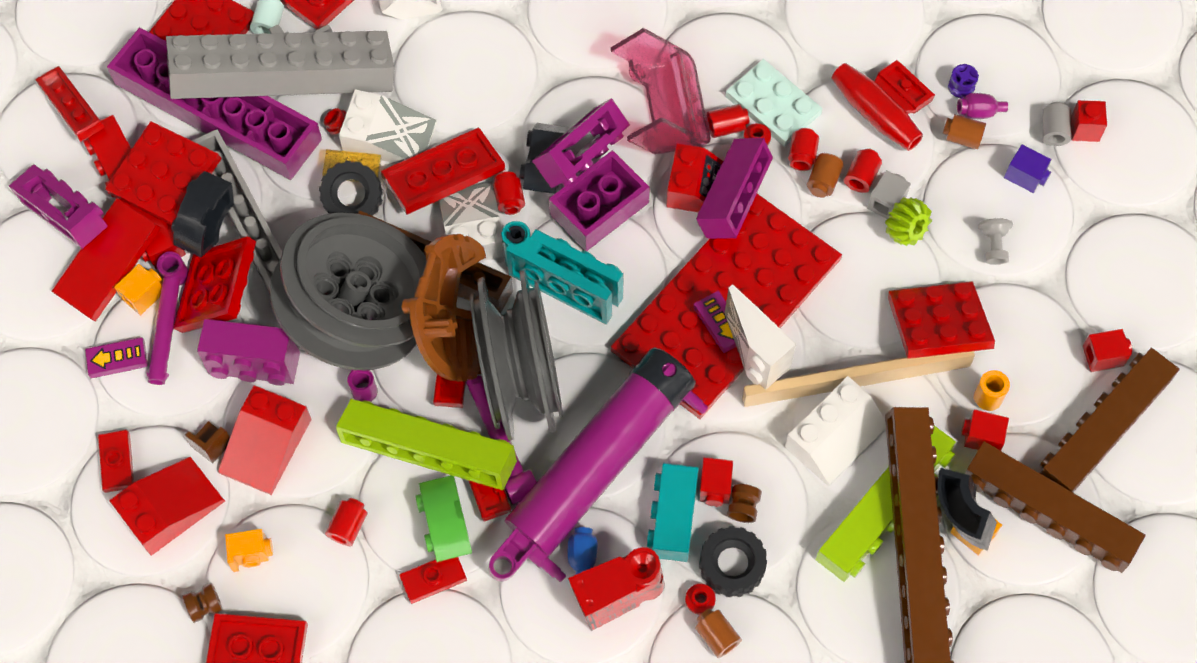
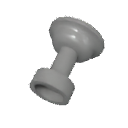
(996, 229)

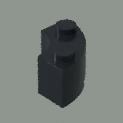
(538, 140)
(202, 213)
(959, 503)

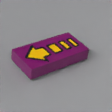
(712, 313)
(116, 357)

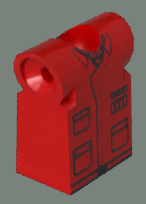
(618, 586)

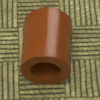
(964, 131)
(825, 175)
(717, 632)

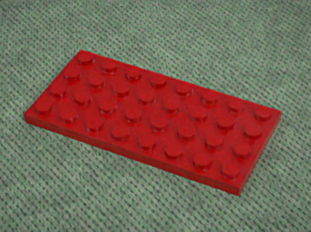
(768, 261)

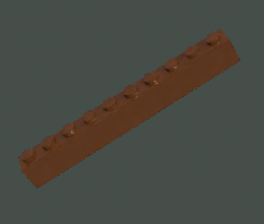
(918, 536)

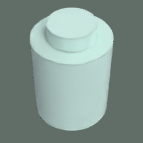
(266, 15)

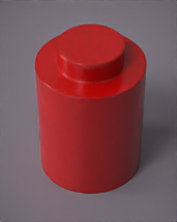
(727, 120)
(863, 170)
(346, 522)

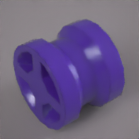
(961, 74)

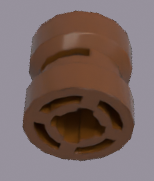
(744, 503)
(209, 599)

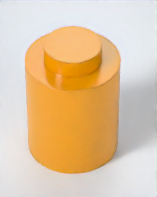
(991, 390)

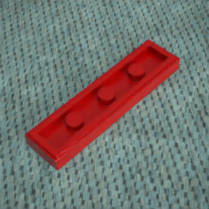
(70, 103)

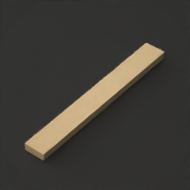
(862, 375)

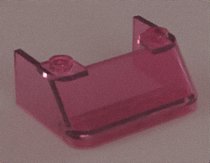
(671, 92)

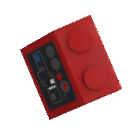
(691, 177)

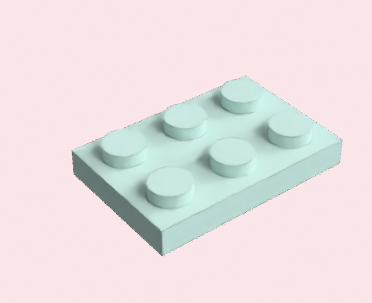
(774, 101)

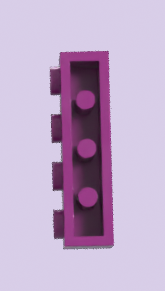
(734, 188)

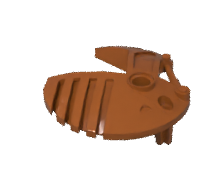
(439, 326)

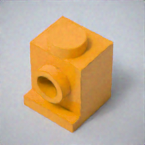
(247, 549)

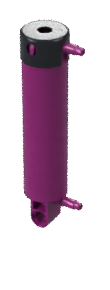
(594, 461)

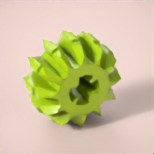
(908, 221)

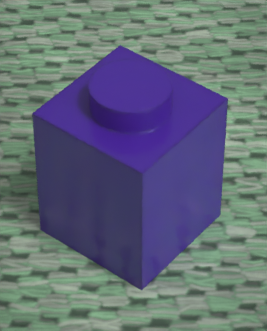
(1028, 169)

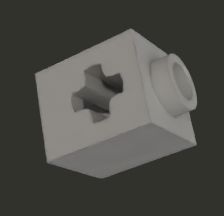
(887, 192)

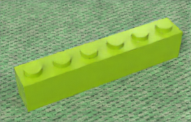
(427, 443)
(870, 520)

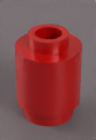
(803, 149)
(508, 193)

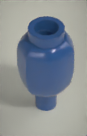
(582, 549)

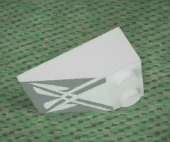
(385, 128)
(475, 215)
(760, 342)

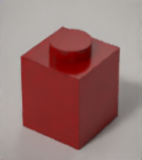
(1088, 121)
(1107, 350)
(984, 427)
(716, 481)

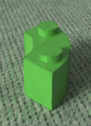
(444, 517)

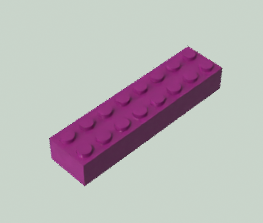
(247, 124)

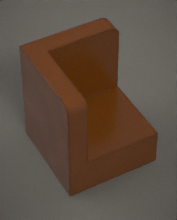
(209, 441)

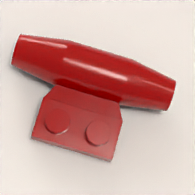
(886, 100)

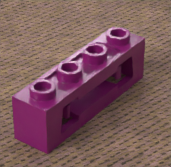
(562, 167)
(83, 219)

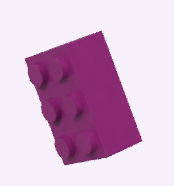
(599, 200)
(248, 352)

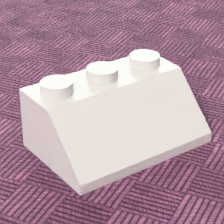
(837, 431)

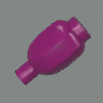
(980, 106)

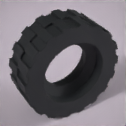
(346, 171)
(739, 539)

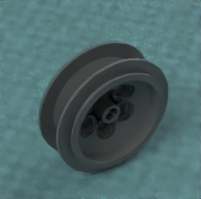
(345, 289)
(515, 355)

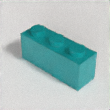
(673, 512)

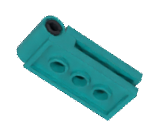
(563, 271)

